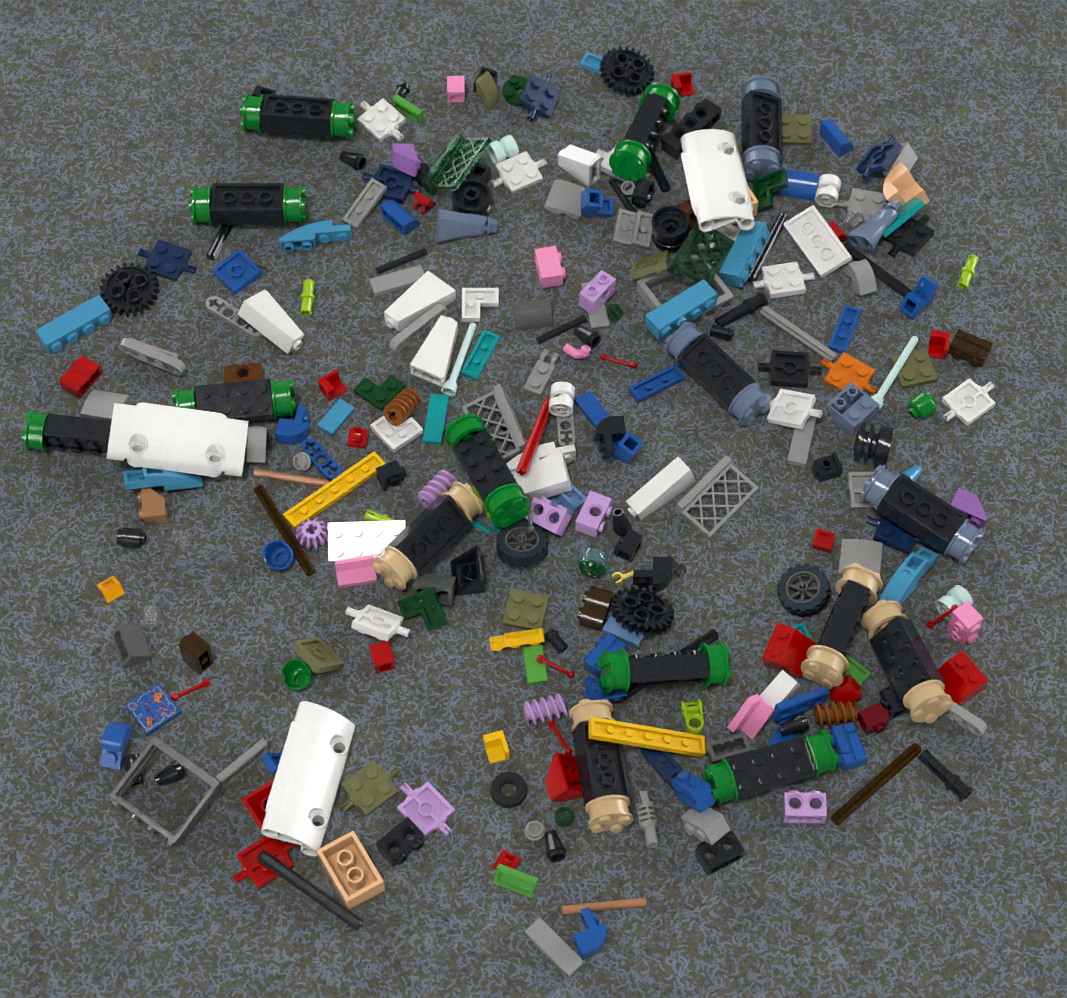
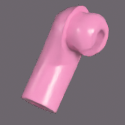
(581, 353)

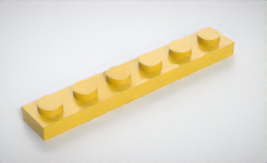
(334, 490)
(646, 737)

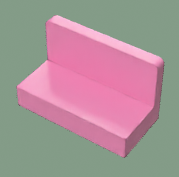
(355, 571)
(751, 716)

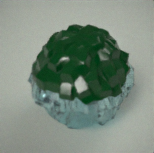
(593, 562)

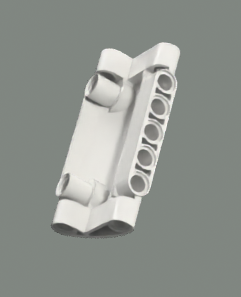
(716, 179)
(177, 439)
(308, 777)

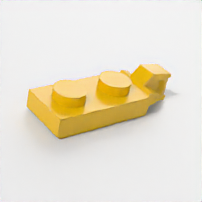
(516, 639)

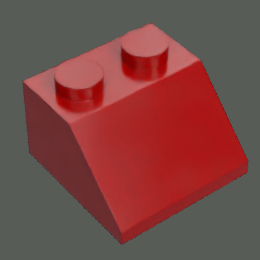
(787, 650)
(962, 678)

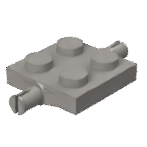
(864, 202)

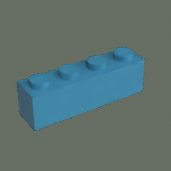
(744, 254)
(681, 309)
(74, 324)

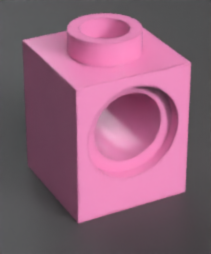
(455, 89)

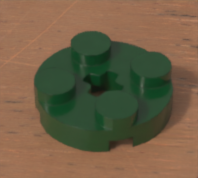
(510, 89)

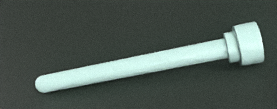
(895, 370)
(450, 386)

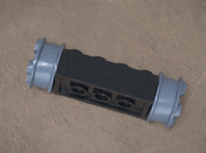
(761, 126)
(718, 374)
(922, 514)

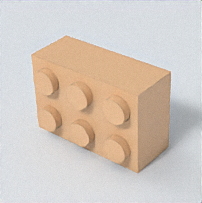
(350, 870)

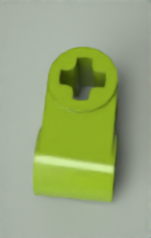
(692, 715)

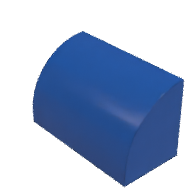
(835, 138)
(800, 185)
(398, 217)

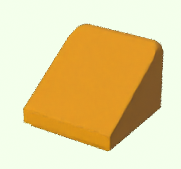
(110, 589)

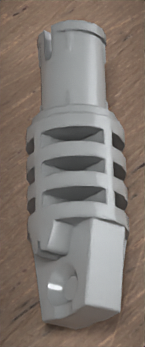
(647, 819)

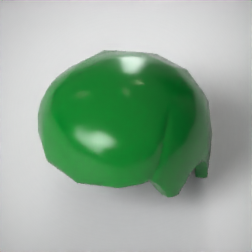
(293, 669)

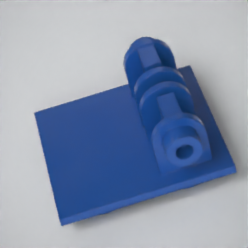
(594, 691)

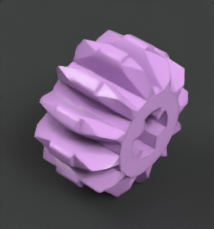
(306, 539)

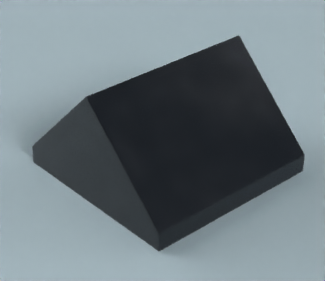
(468, 572)

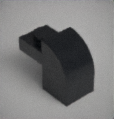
(609, 430)
(658, 577)

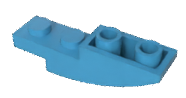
(307, 236)
(154, 477)
(908, 575)

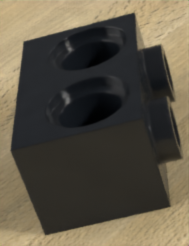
(397, 839)
(722, 856)

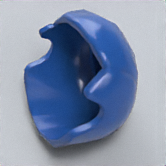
(278, 550)

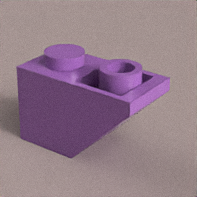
(405, 158)
(971, 506)

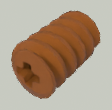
(401, 406)
(835, 713)

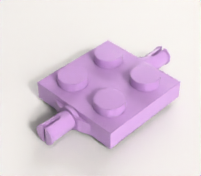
(426, 808)

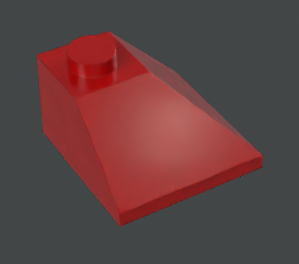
(563, 778)
(257, 802)

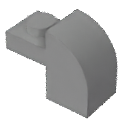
(861, 276)
(256, 444)

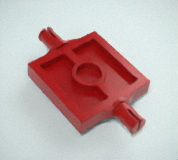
(256, 870)

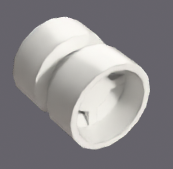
(828, 190)
(561, 399)

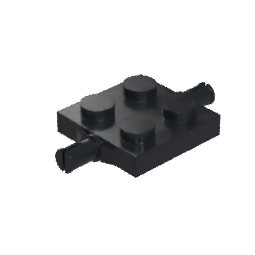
(910, 236)
(789, 368)

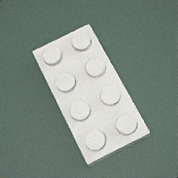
(817, 241)
(361, 538)

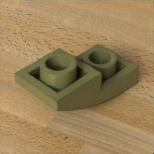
(487, 89)

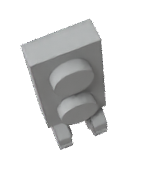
(541, 374)

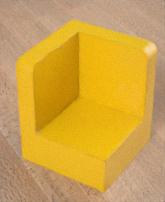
(496, 747)

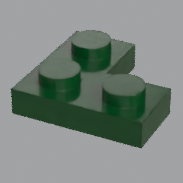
(765, 186)
(382, 395)
(427, 604)

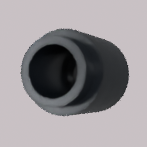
(131, 537)

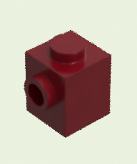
(873, 719)

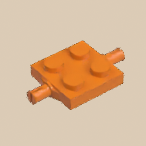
(849, 370)

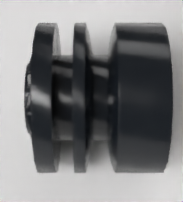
(670, 228)
(873, 443)

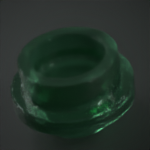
(614, 312)
(564, 816)

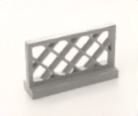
(508, 415)
(701, 489)

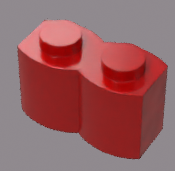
(80, 376)

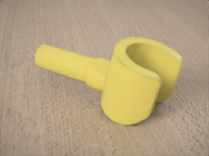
(623, 577)

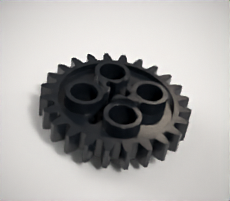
(614, 67)
(134, 276)
(642, 610)

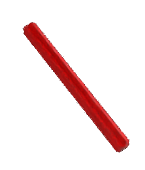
(534, 438)

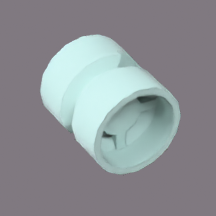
(504, 149)
(957, 596)

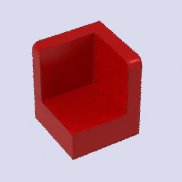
(682, 83)
(938, 344)
(331, 385)
(382, 657)
(847, 691)

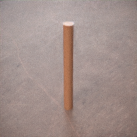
(290, 477)
(609, 905)

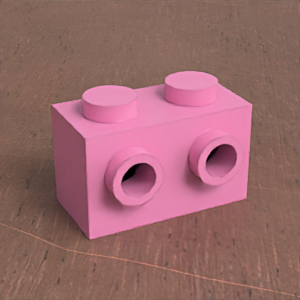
(549, 267)
(964, 624)

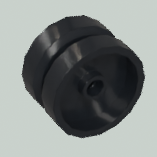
(472, 198)

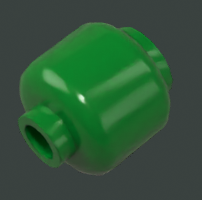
(922, 405)

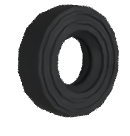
(502, 779)

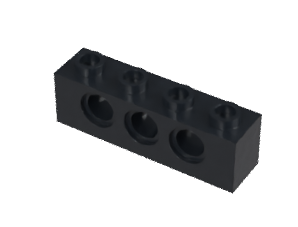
(700, 118)

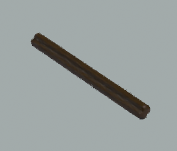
(284, 530)
(875, 784)

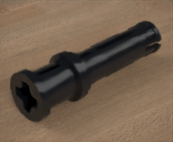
(748, 306)
(951, 781)

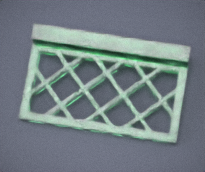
(447, 163)
(690, 247)

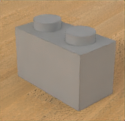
(705, 825)

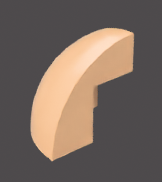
(902, 187)

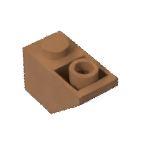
(153, 507)

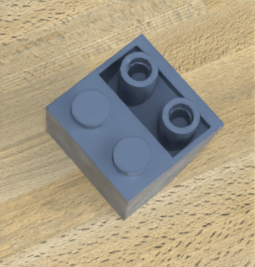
(851, 408)

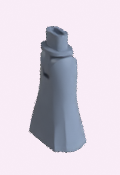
(458, 225)
(868, 234)

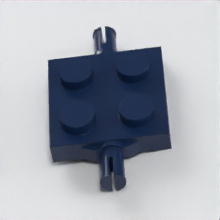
(539, 96)
(879, 157)
(397, 183)
(168, 260)
(893, 535)

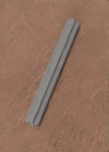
(798, 334)

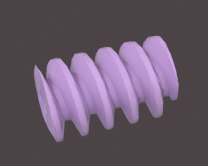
(439, 484)
(543, 709)

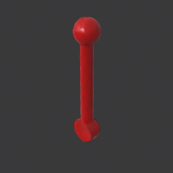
(604, 357)
(930, 624)
(541, 659)
(205, 683)
(551, 724)

